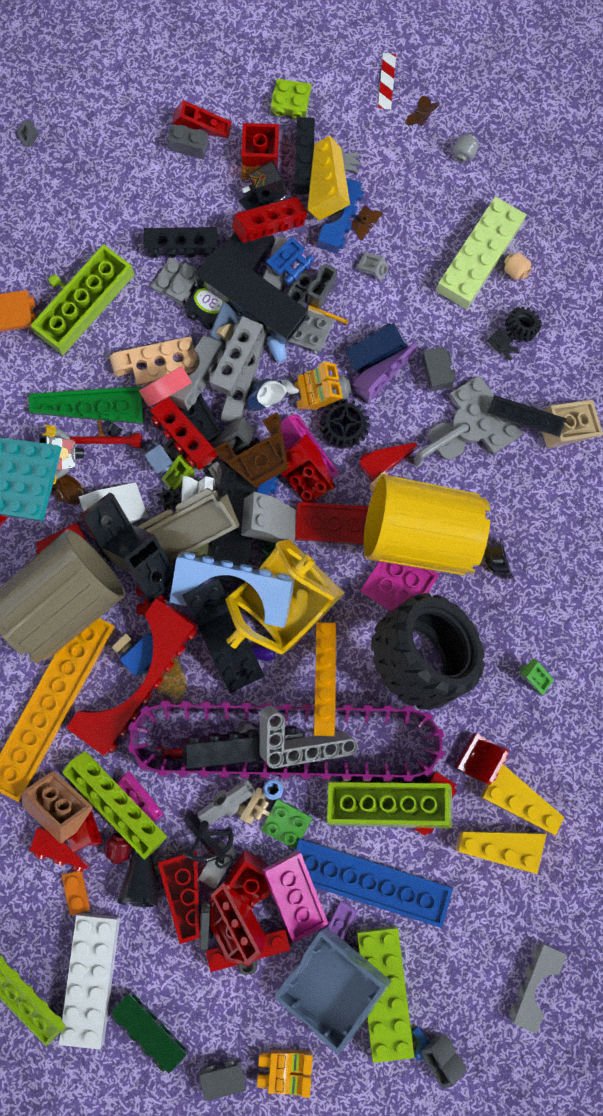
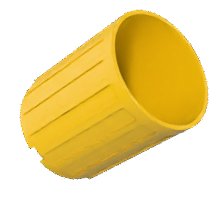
(426, 526)

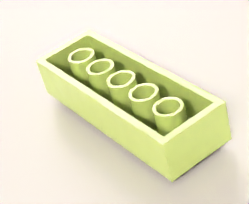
(481, 253)

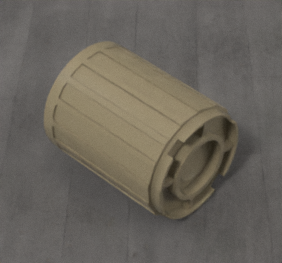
(56, 597)

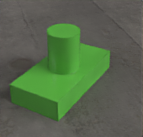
(536, 676)

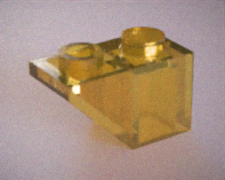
(174, 682)

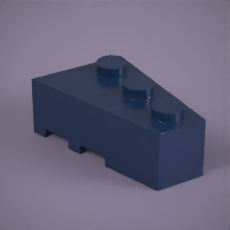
(376, 347)

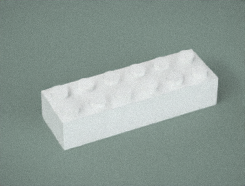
(89, 980)

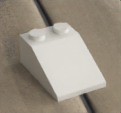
(126, 495)

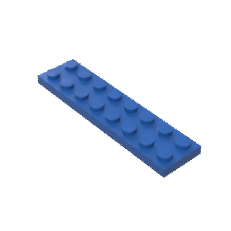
(376, 884)

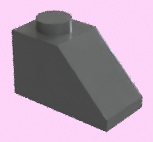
(237, 434)

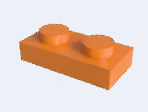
(76, 892)

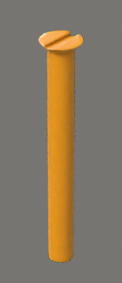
(327, 314)

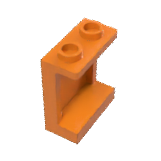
(16, 311)

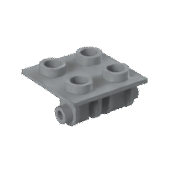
(313, 332)

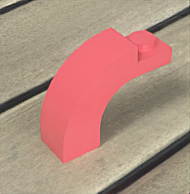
(165, 386)

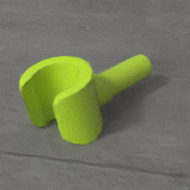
(54, 280)

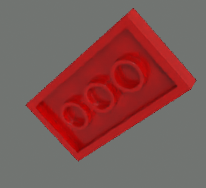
(330, 523)

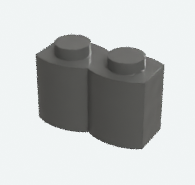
(322, 286)
(443, 1061)

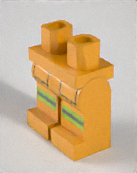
(317, 387)
(288, 1072)

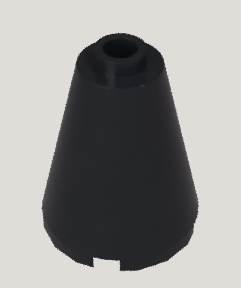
(139, 883)

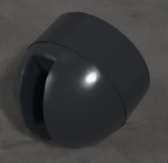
(111, 427)

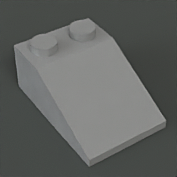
(268, 519)

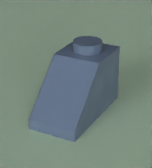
(156, 456)

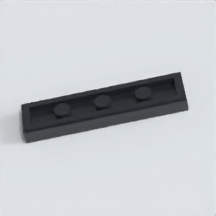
(527, 416)

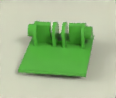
(286, 823)

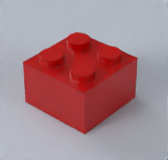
(260, 144)

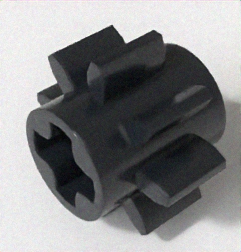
(170, 503)

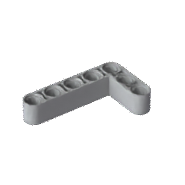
(299, 746)

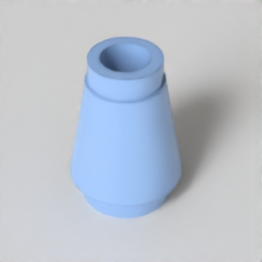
(277, 349)
(269, 786)

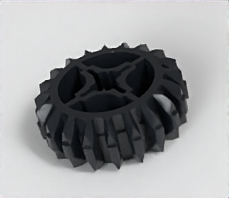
(337, 423)

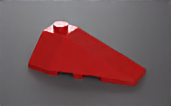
(248, 879)

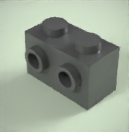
(188, 141)
(438, 369)
(222, 1079)

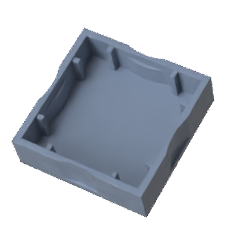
(332, 990)

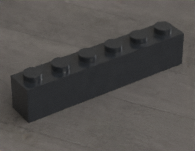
(227, 748)

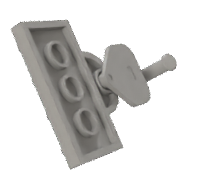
(473, 404)

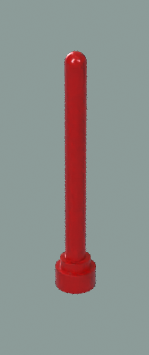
(132, 440)

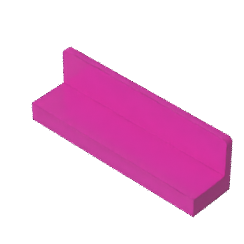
(294, 428)

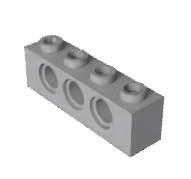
(228, 383)

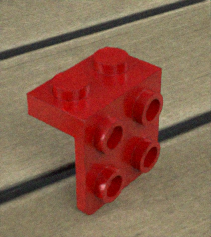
(482, 759)

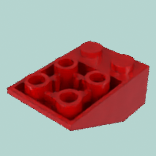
(307, 470)

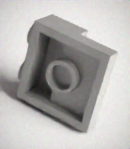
(176, 281)

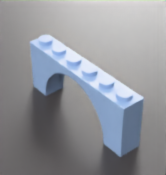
(272, 588)

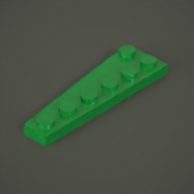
(97, 404)

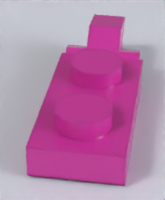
(140, 796)

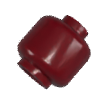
(117, 849)

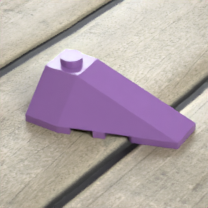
(375, 378)

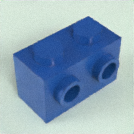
(139, 656)

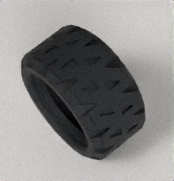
(403, 667)

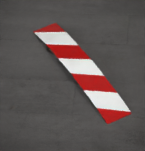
(387, 81)

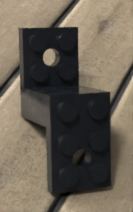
(129, 547)
(215, 627)

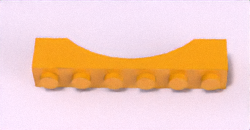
(325, 679)

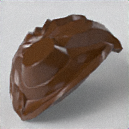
(68, 490)

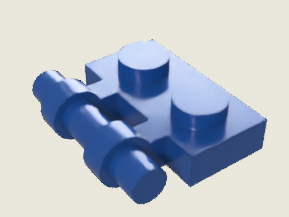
(286, 256)

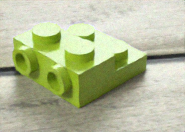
(290, 98)

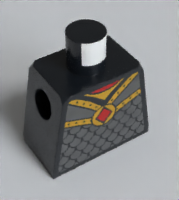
(265, 183)

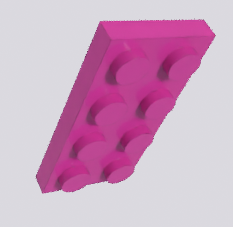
(295, 896)

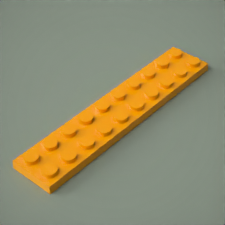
(49, 708)

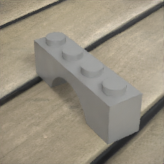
(207, 352)
(546, 962)

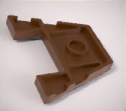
(263, 459)

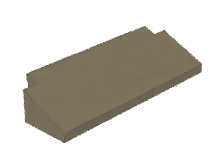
(194, 524)

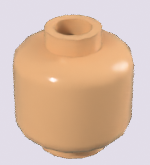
(517, 266)

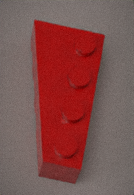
(181, 888)

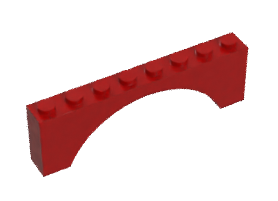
(169, 633)

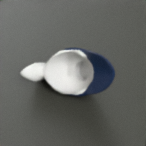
(268, 392)

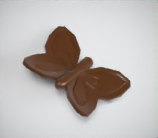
(421, 116)
(364, 221)

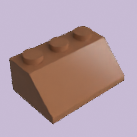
(56, 806)

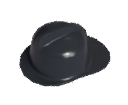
(496, 559)

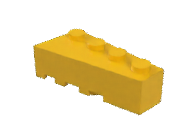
(507, 848)

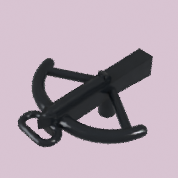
(205, 838)

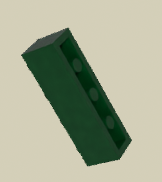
(149, 1032)

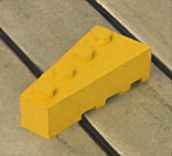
(328, 180)
(520, 800)

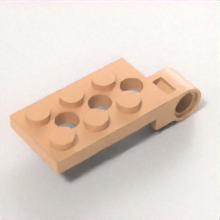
(126, 361)

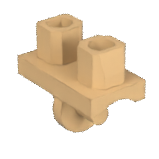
(255, 807)

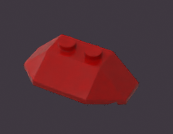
(235, 926)

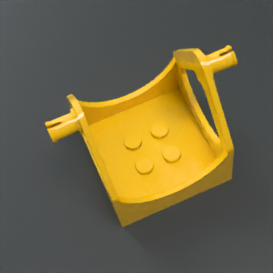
(311, 599)

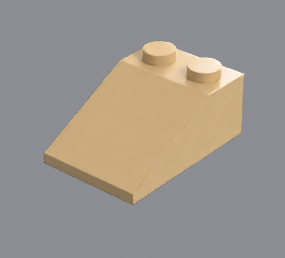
(580, 425)

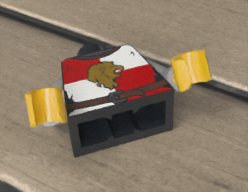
(68, 453)

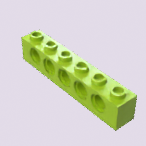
(114, 804)

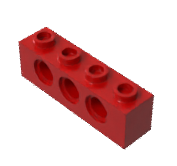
(269, 219)
(168, 410)

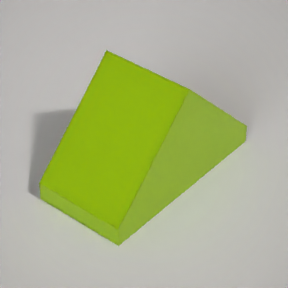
(175, 473)

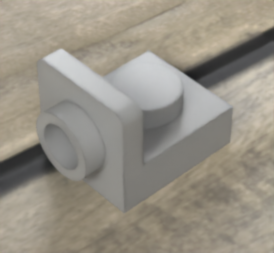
(373, 265)

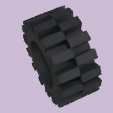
(528, 318)

